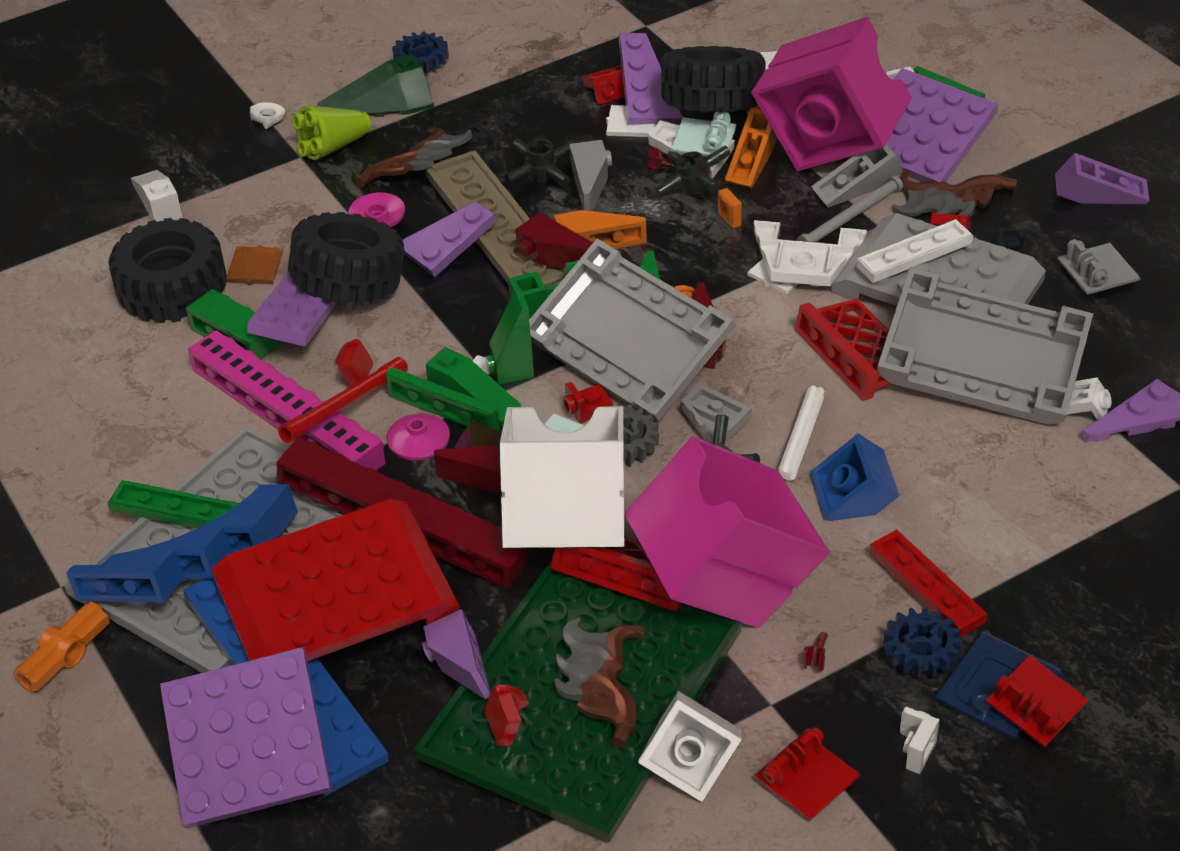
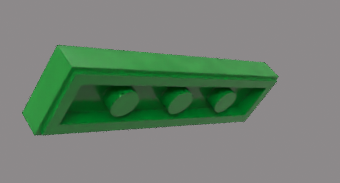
(440, 400)
(167, 504)

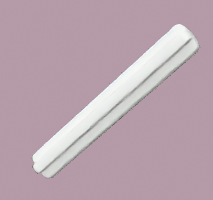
(801, 433)

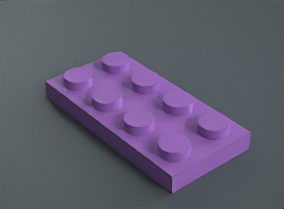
(290, 314)

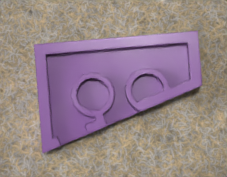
(447, 238)

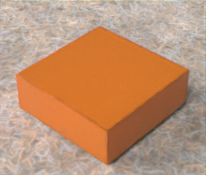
(729, 208)

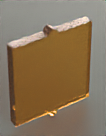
(254, 265)

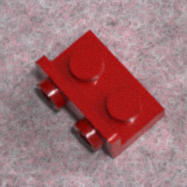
(606, 84)

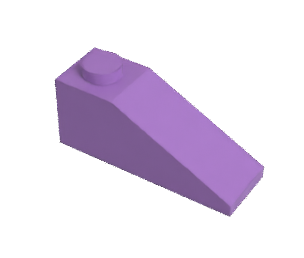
(1098, 183)
(457, 651)

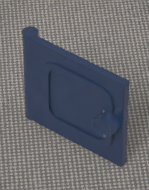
(977, 679)

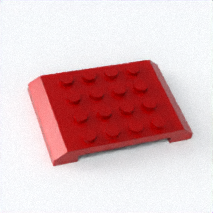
(334, 583)

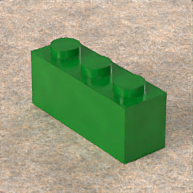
(221, 313)

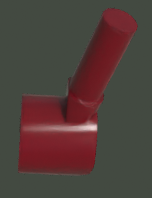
(655, 160)
(816, 654)

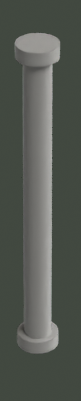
(893, 184)

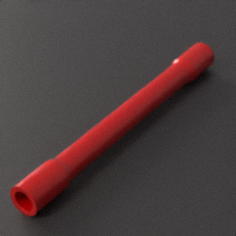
(303, 423)

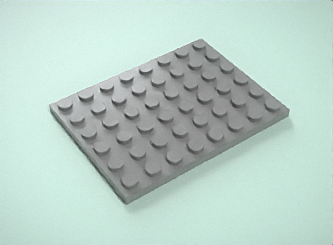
(226, 475)

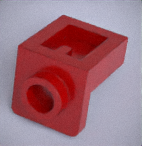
(584, 402)

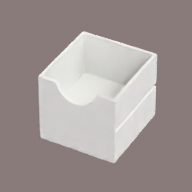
(562, 484)

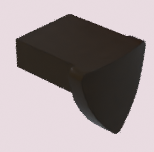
(478, 435)

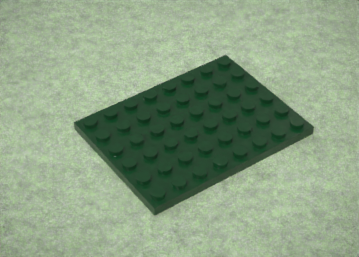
(559, 755)

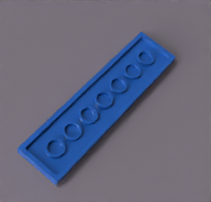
(347, 739)

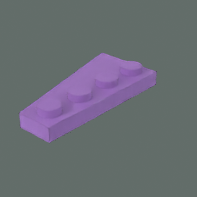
(643, 82)

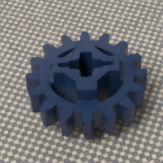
(426, 48)
(922, 642)

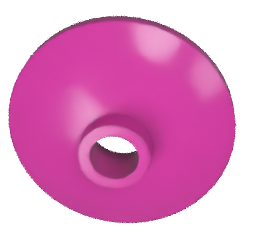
(381, 206)
(418, 436)

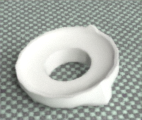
(267, 108)

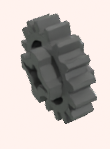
(634, 427)

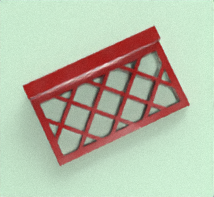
(841, 353)
(616, 568)

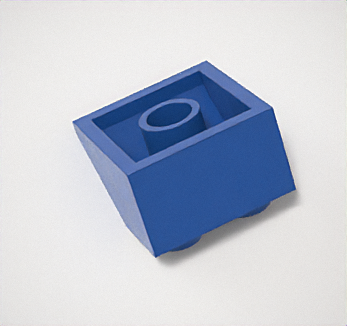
(854, 481)

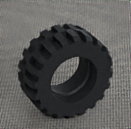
(711, 78)
(345, 258)
(166, 268)

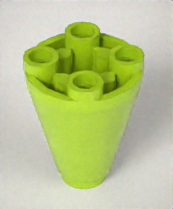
(327, 129)

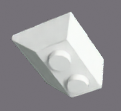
(690, 746)

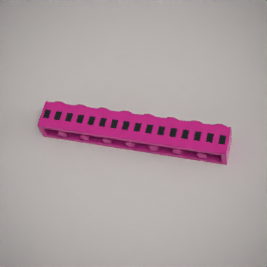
(279, 398)

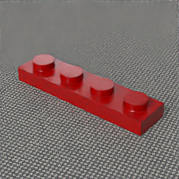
(927, 582)

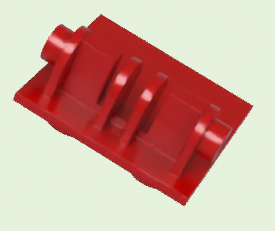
(1036, 700)
(807, 774)

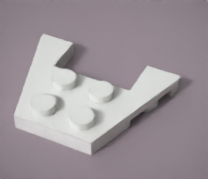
(805, 261)

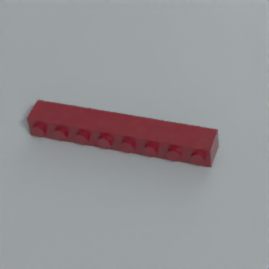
(449, 531)

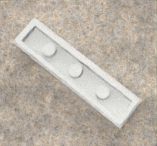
(914, 251)

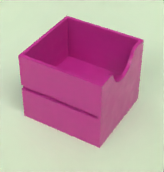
(830, 95)
(725, 533)

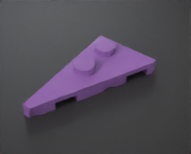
(1145, 411)

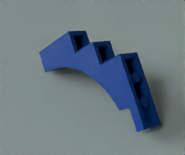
(157, 570)

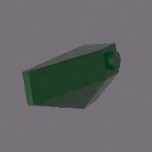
(388, 88)

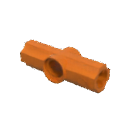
(61, 647)

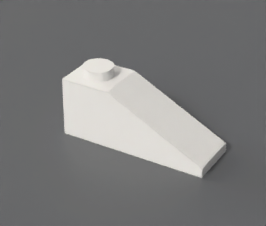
(157, 195)

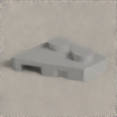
(705, 403)

